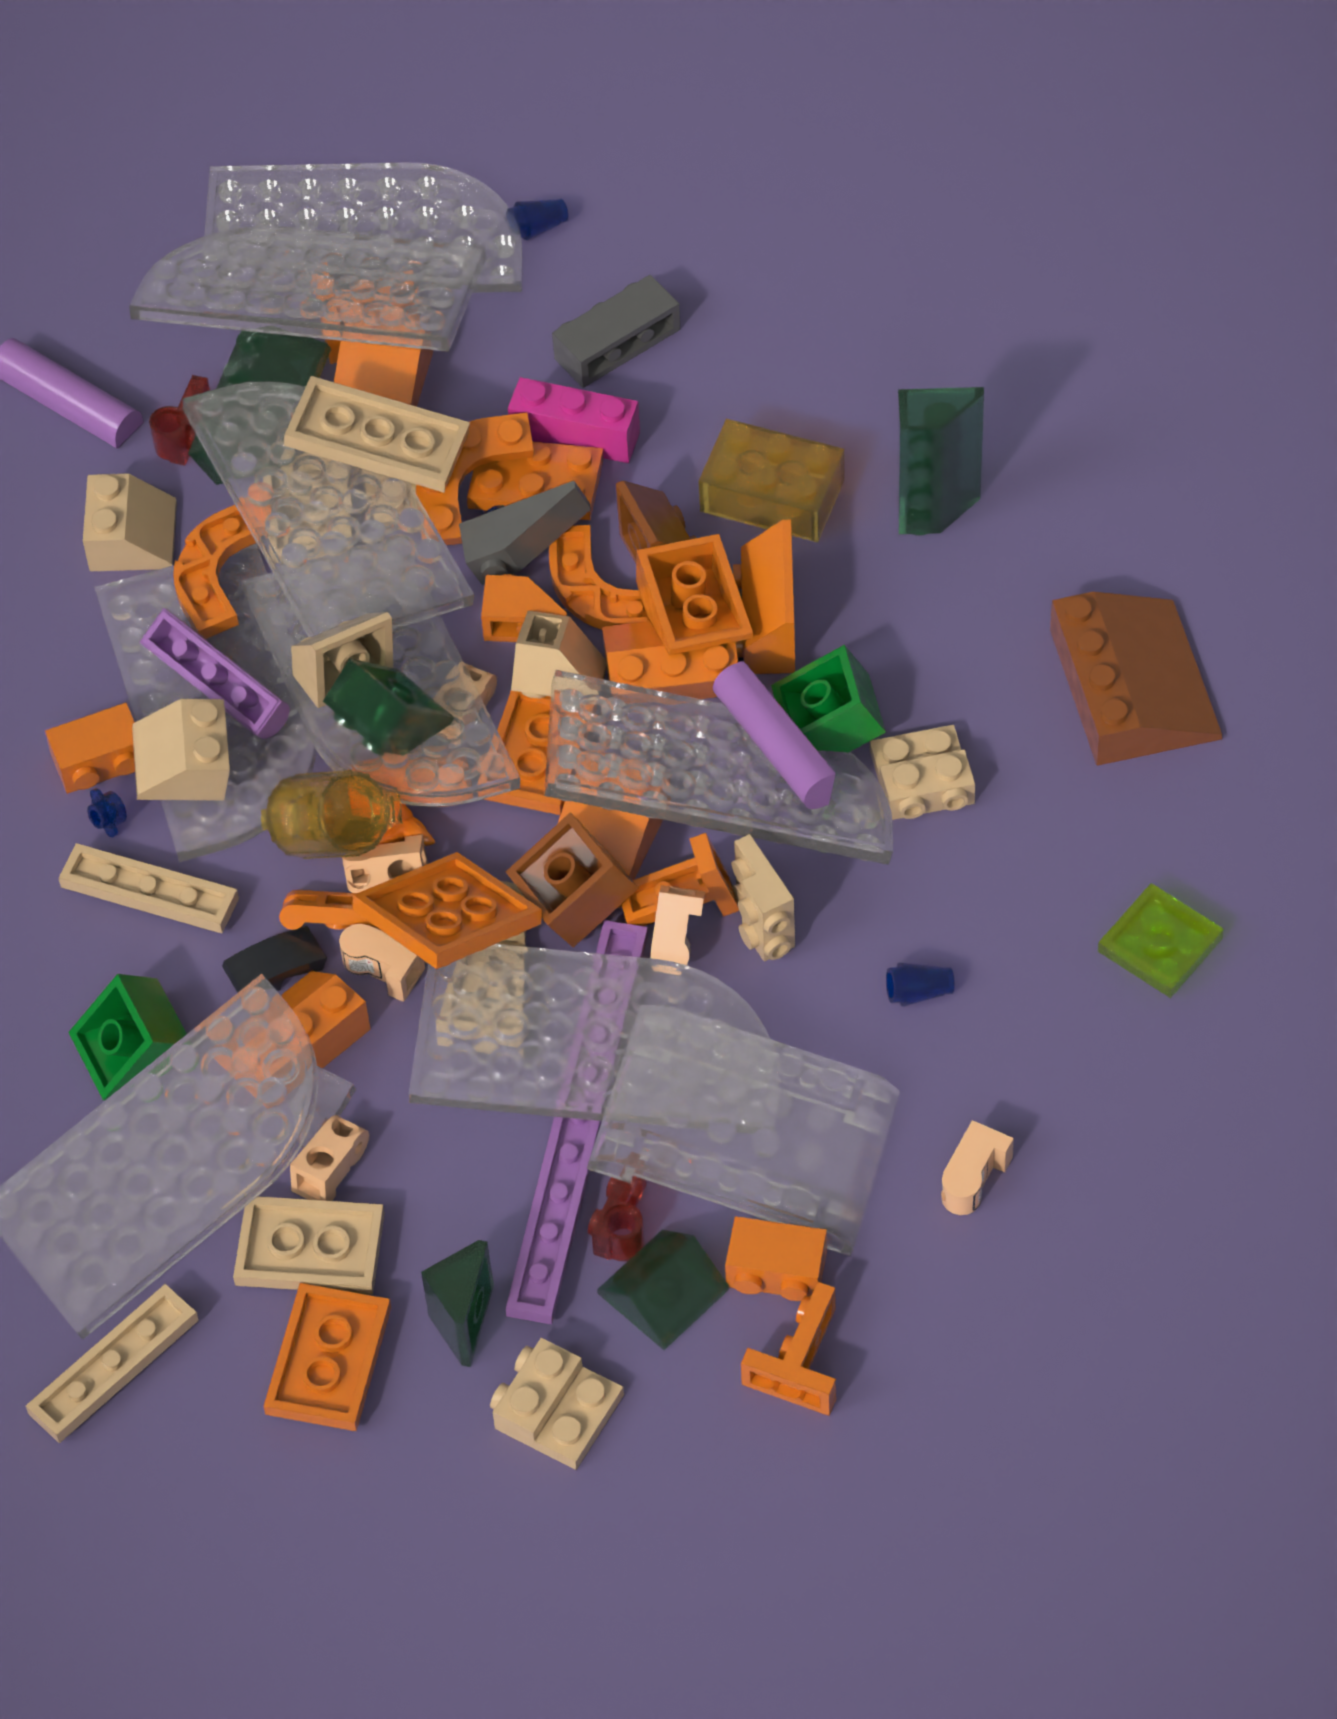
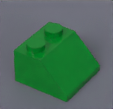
(832, 702)
(125, 1031)

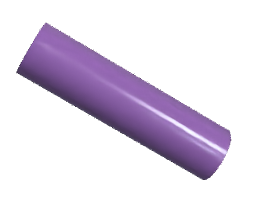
(67, 393)
(216, 675)
(775, 734)

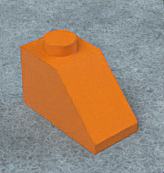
(507, 603)

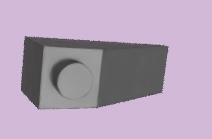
(517, 533)

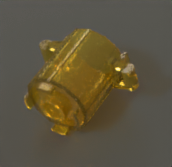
(329, 814)

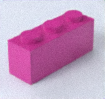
(578, 417)

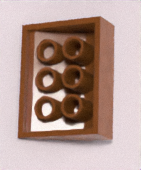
(1131, 675)

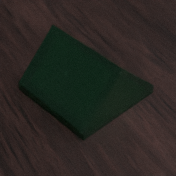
(665, 1286)
(459, 1296)

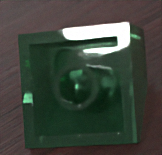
(385, 708)

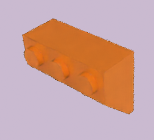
(768, 600)
(640, 659)
(329, 1013)

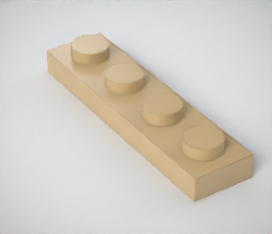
(149, 888)
(112, 1363)

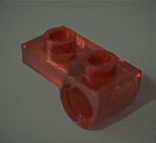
(171, 428)
(617, 1214)

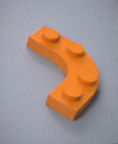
(488, 441)
(199, 569)
(582, 588)

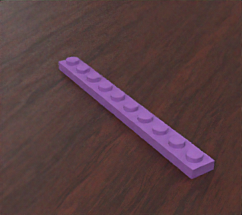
(561, 1183)

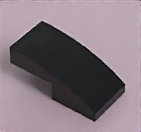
(276, 958)

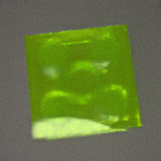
(1160, 940)

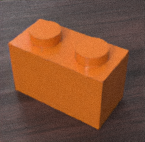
(93, 748)
(775, 1258)

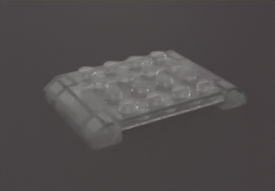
(745, 1123)

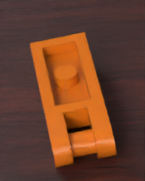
(324, 907)

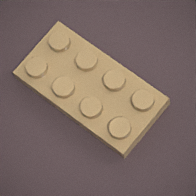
(377, 434)

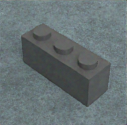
(616, 330)

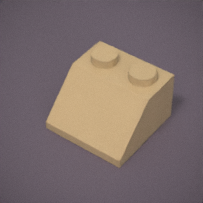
(128, 524)
(321, 658)
(182, 752)

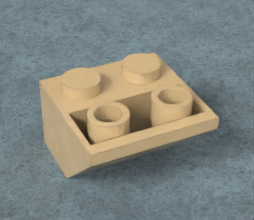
(548, 645)

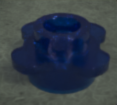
(106, 811)

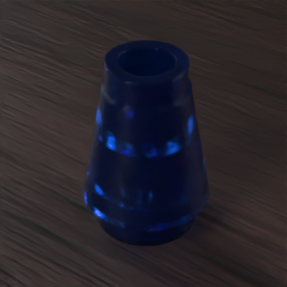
(538, 216)
(917, 983)

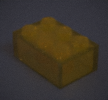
(770, 478)

